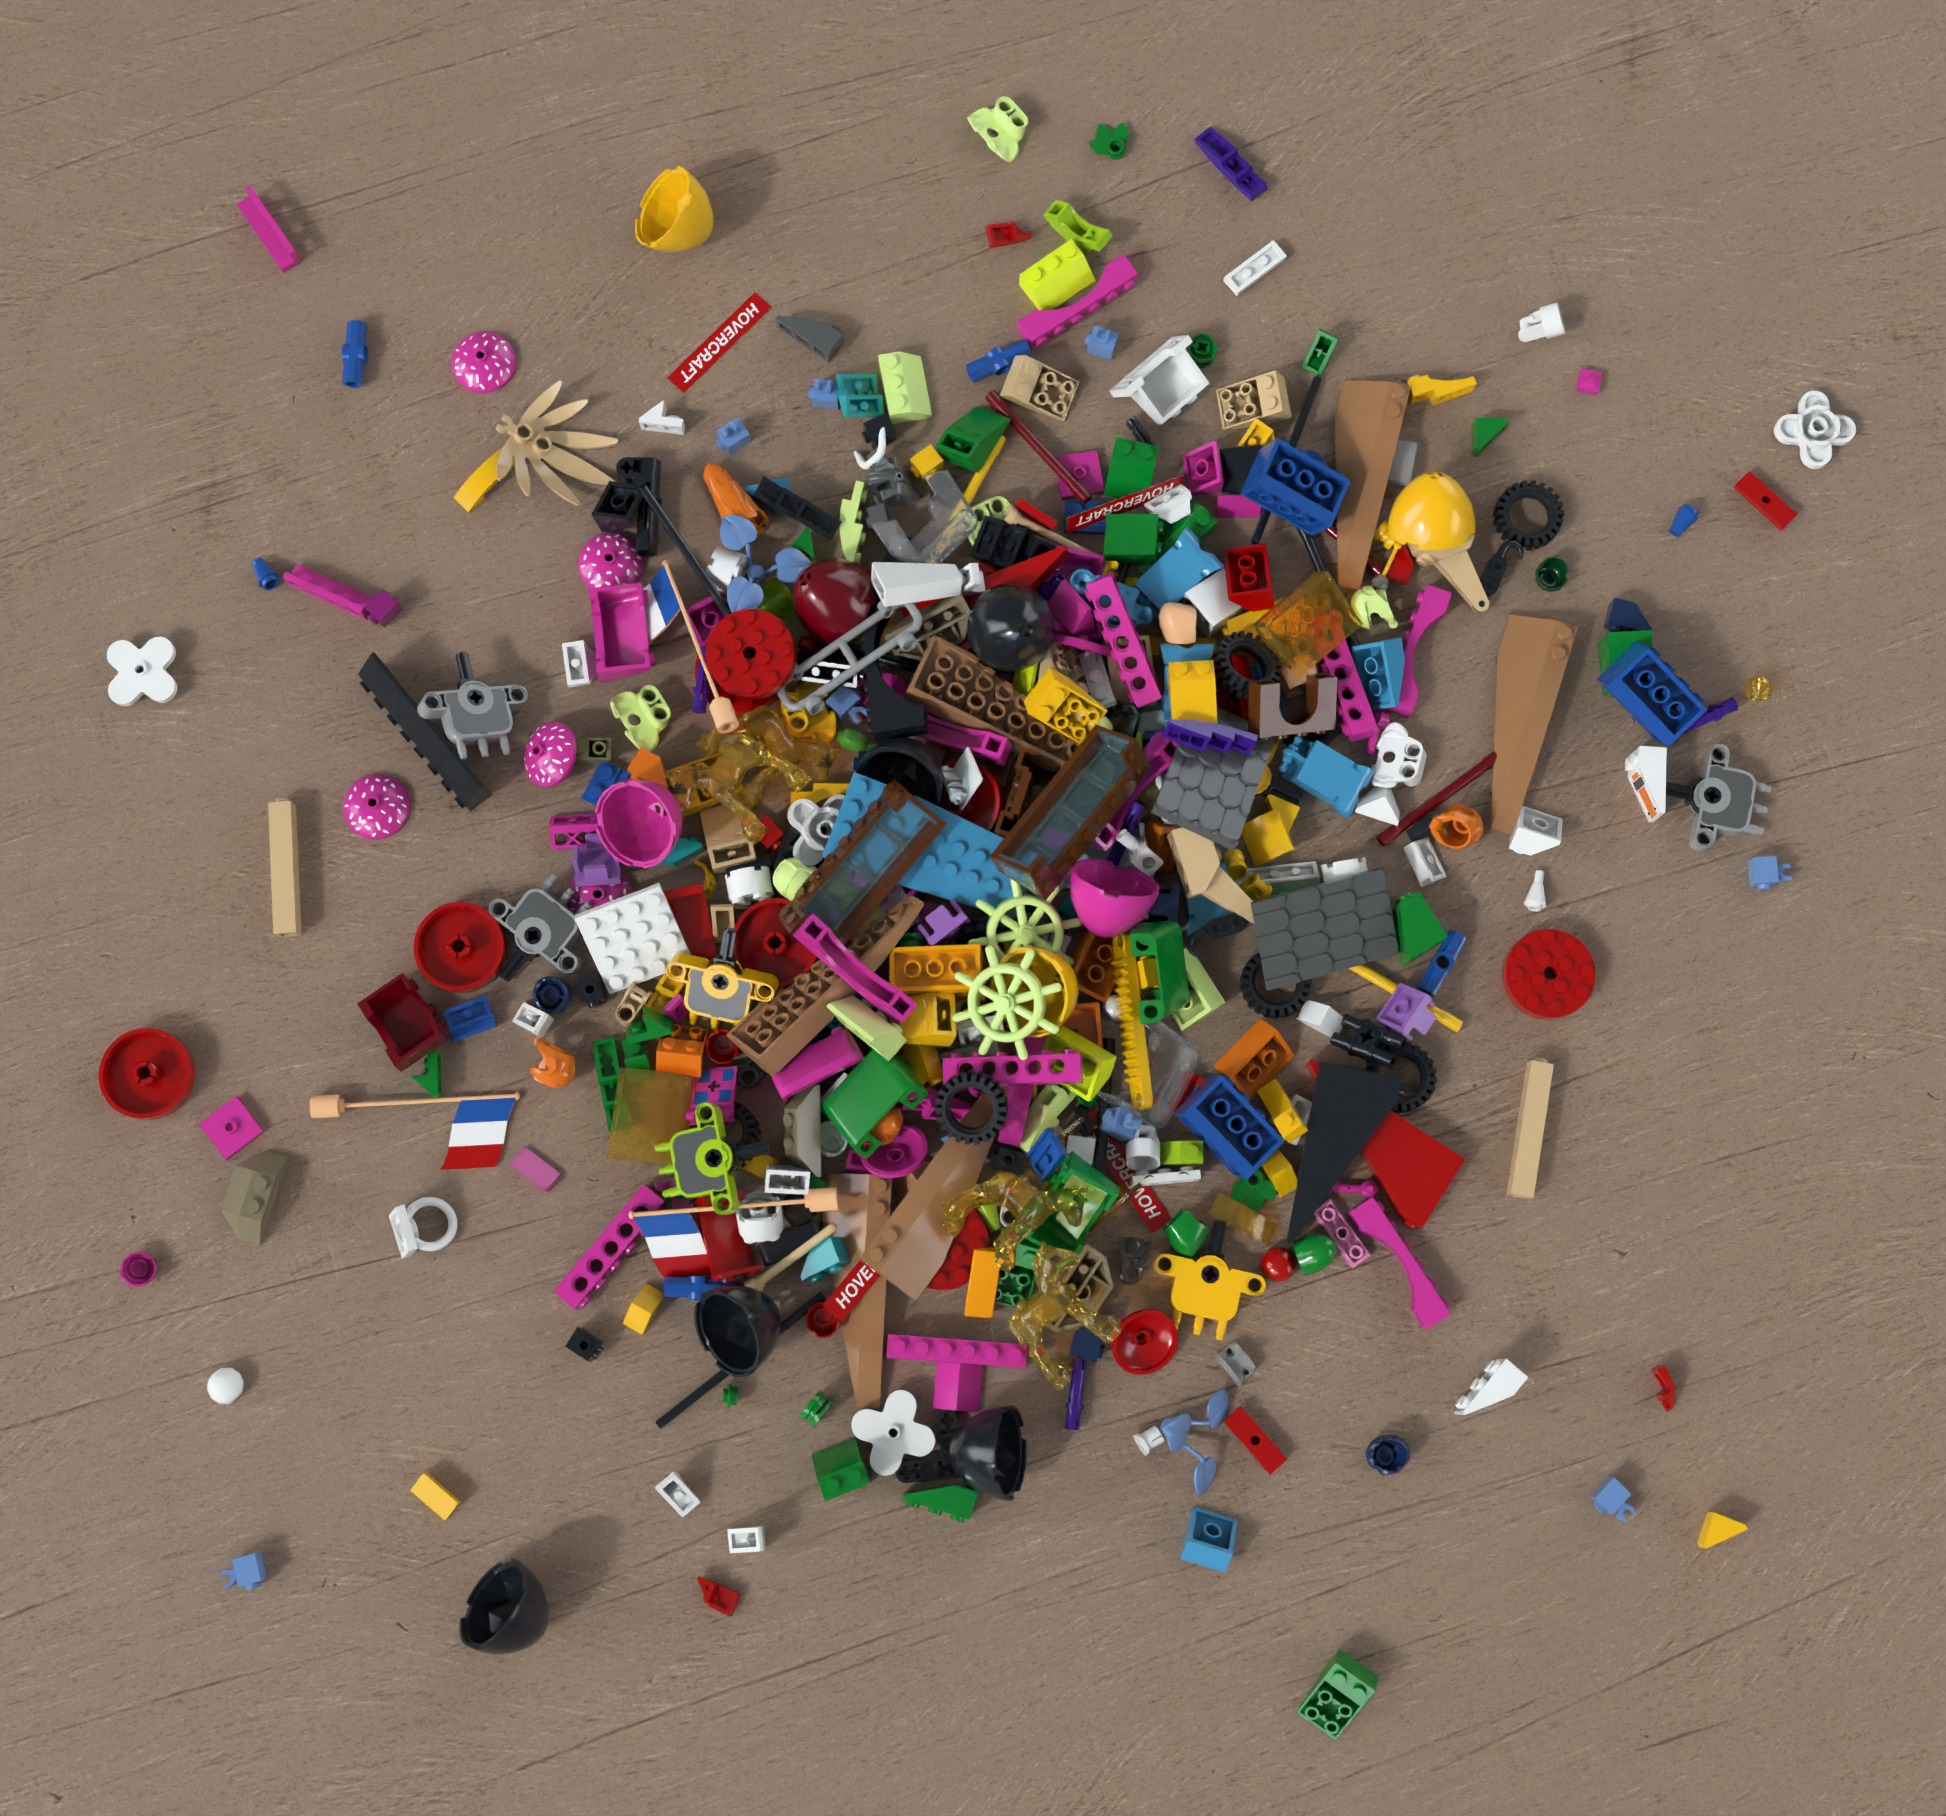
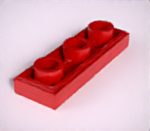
(1755, 491)
(1264, 1451)

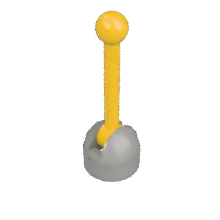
(1381, 581)

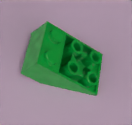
(972, 438)
(1021, 1279)
(948, 1498)
(1338, 1694)

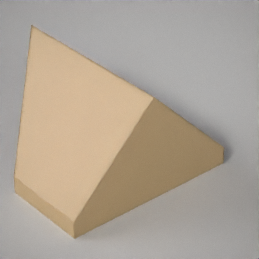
(724, 917)

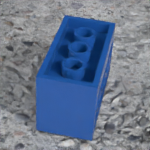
(1295, 486)
(1652, 693)
(1215, 1129)

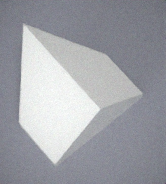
(1379, 804)

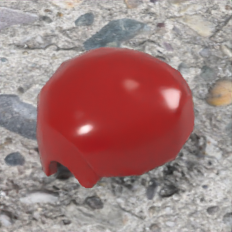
(720, 1047)
(1278, 1264)
(821, 1321)

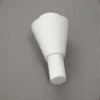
(1536, 897)

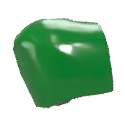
(1186, 1233)
(1314, 1252)

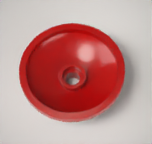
(1149, 1351)

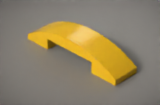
(479, 483)

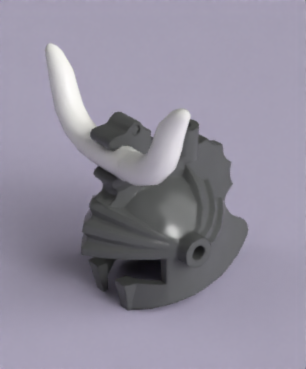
(889, 480)

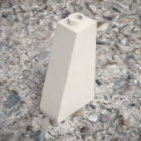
(915, 582)

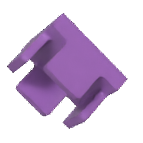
(594, 864)
(944, 924)
(1406, 1011)

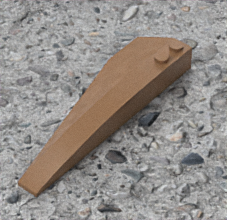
(1365, 446)
(1528, 682)
(970, 695)
(791, 1019)
(861, 1215)
(913, 1239)

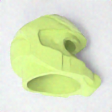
(1367, 601)
(791, 876)

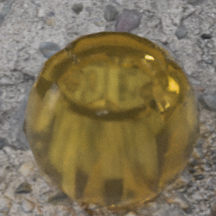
(1758, 688)

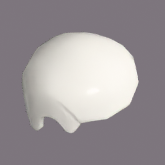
(832, 1140)
(225, 1385)

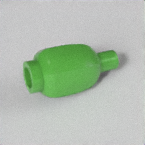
(854, 740)

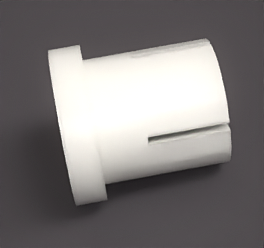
(1148, 1439)

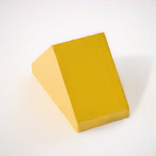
(1287, 810)
(1280, 1173)
(643, 1308)
(1717, 1529)

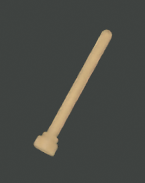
(1013, 516)
(758, 1282)

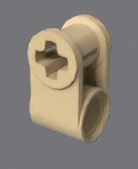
(633, 1003)

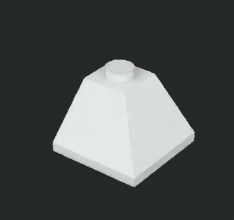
(1535, 832)

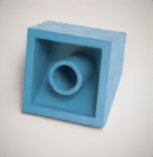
(1209, 1539)

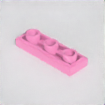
(1350, 1245)

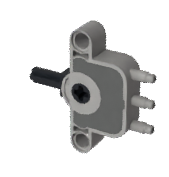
(474, 711)
(1731, 804)
(550, 919)

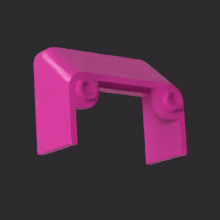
(818, 1063)

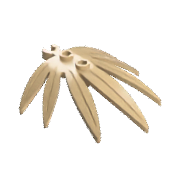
(533, 443)

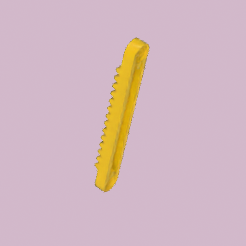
(1133, 1030)

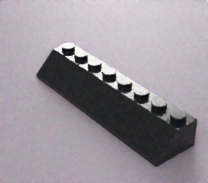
(423, 733)

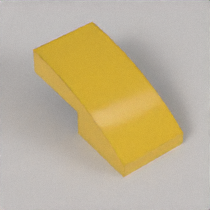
(664, 993)

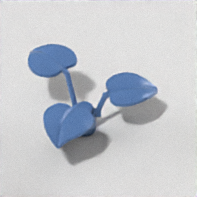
(747, 593)
(1177, 1430)

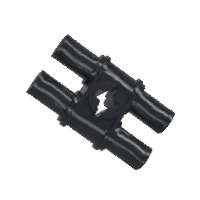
(1368, 1041)

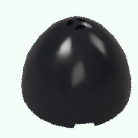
(995, 625)
(908, 763)
(737, 1327)
(991, 1452)
(505, 1610)

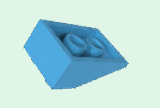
(1380, 671)

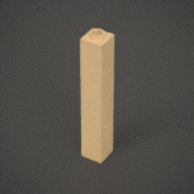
(284, 868)
(1530, 1129)

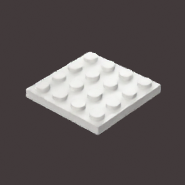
(632, 937)

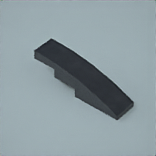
(797, 508)

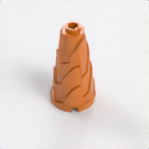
(731, 498)

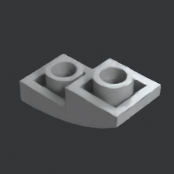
(1403, 463)

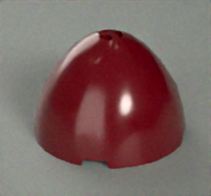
(833, 597)

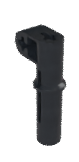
(651, 472)

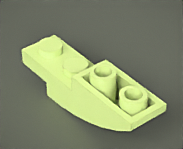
(851, 532)
(1044, 1113)

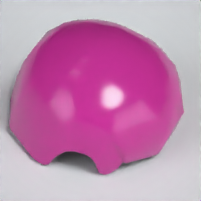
(138, 1269)

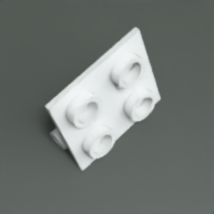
(962, 779)

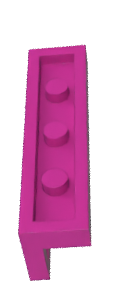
(268, 231)
(328, 590)
(571, 824)

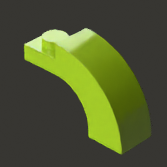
(1072, 226)

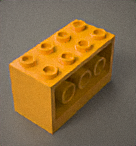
(934, 969)

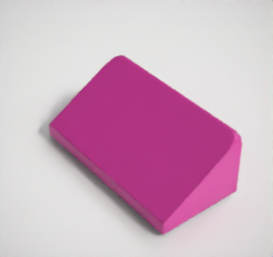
(1236, 507)
(535, 1169)

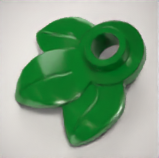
(1109, 139)
(1253, 1193)

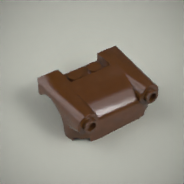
(1027, 785)

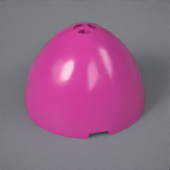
(634, 826)
(1110, 897)

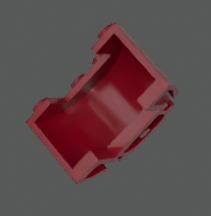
(404, 1021)

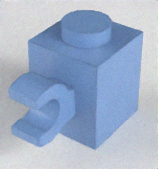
(1101, 342)
(824, 394)
(732, 436)
(845, 703)
(1765, 872)
(1120, 1124)
(1611, 1497)
(247, 1571)

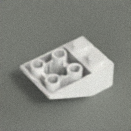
(1498, 1383)

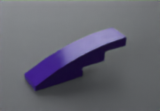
(1230, 164)
(1207, 734)

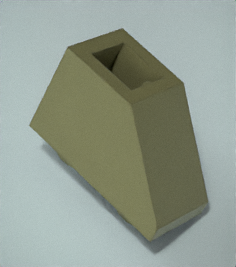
(593, 751)

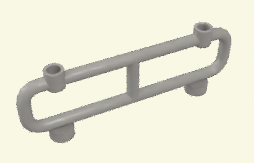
(904, 639)

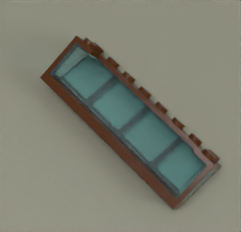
(1071, 811)
(865, 863)

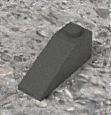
(814, 335)

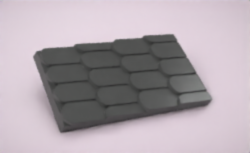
(1213, 789)
(1325, 928)

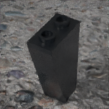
(829, 669)

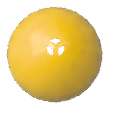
(674, 213)
(1432, 513)
(1046, 967)

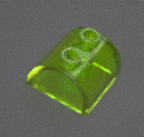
(776, 598)

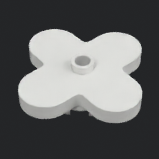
(1814, 429)
(153, 681)
(808, 819)
(875, 1426)

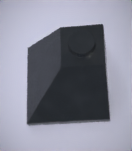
(1236, 466)
(616, 506)

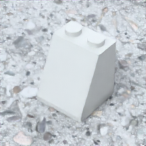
(1212, 603)

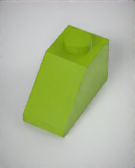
(1181, 1153)

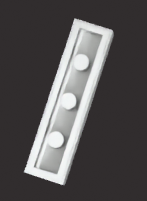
(1286, 876)

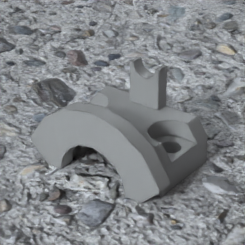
(1235, 1363)

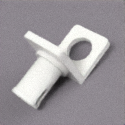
(1138, 851)

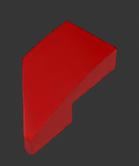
(1005, 234)
(1401, 566)
(1666, 1396)
(719, 1596)

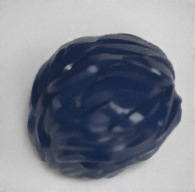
(552, 995)
(1388, 1454)

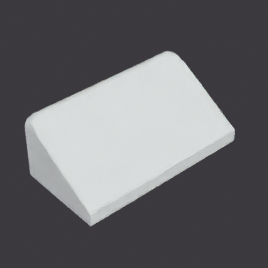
(1424, 861)

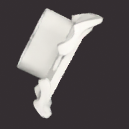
(1396, 740)

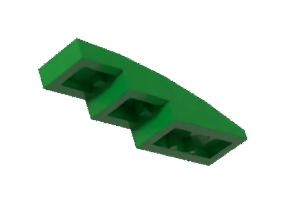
(607, 1069)

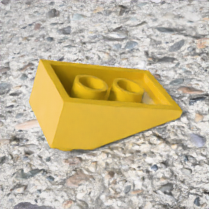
(1192, 690)

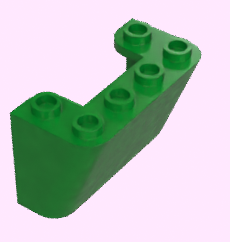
(1167, 945)
(868, 1096)
(1101, 1195)

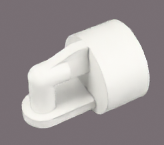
(1549, 325)
(1143, 1153)

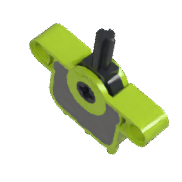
(694, 1162)

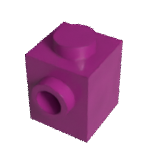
(382, 609)

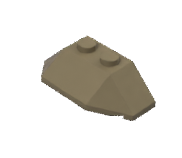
(944, 619)
(802, 1130)
(253, 1195)
(1090, 1282)

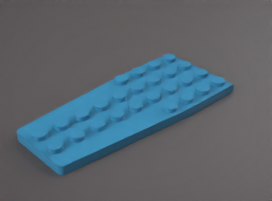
(952, 865)

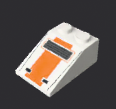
(1648, 779)

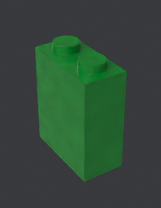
(1133, 538)

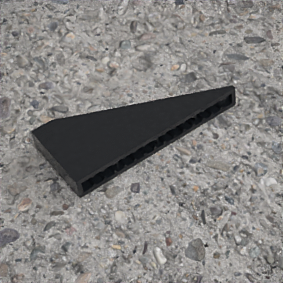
(1342, 1118)

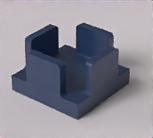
(1166, 904)

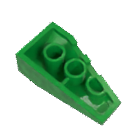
(1199, 522)

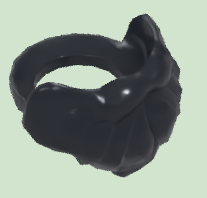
(786, 1208)

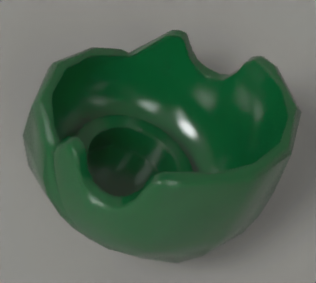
(1551, 574)

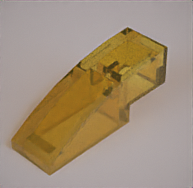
(1242, 1219)

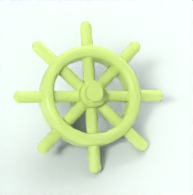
(1024, 931)
(1006, 1002)

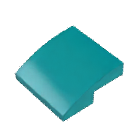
(859, 395)

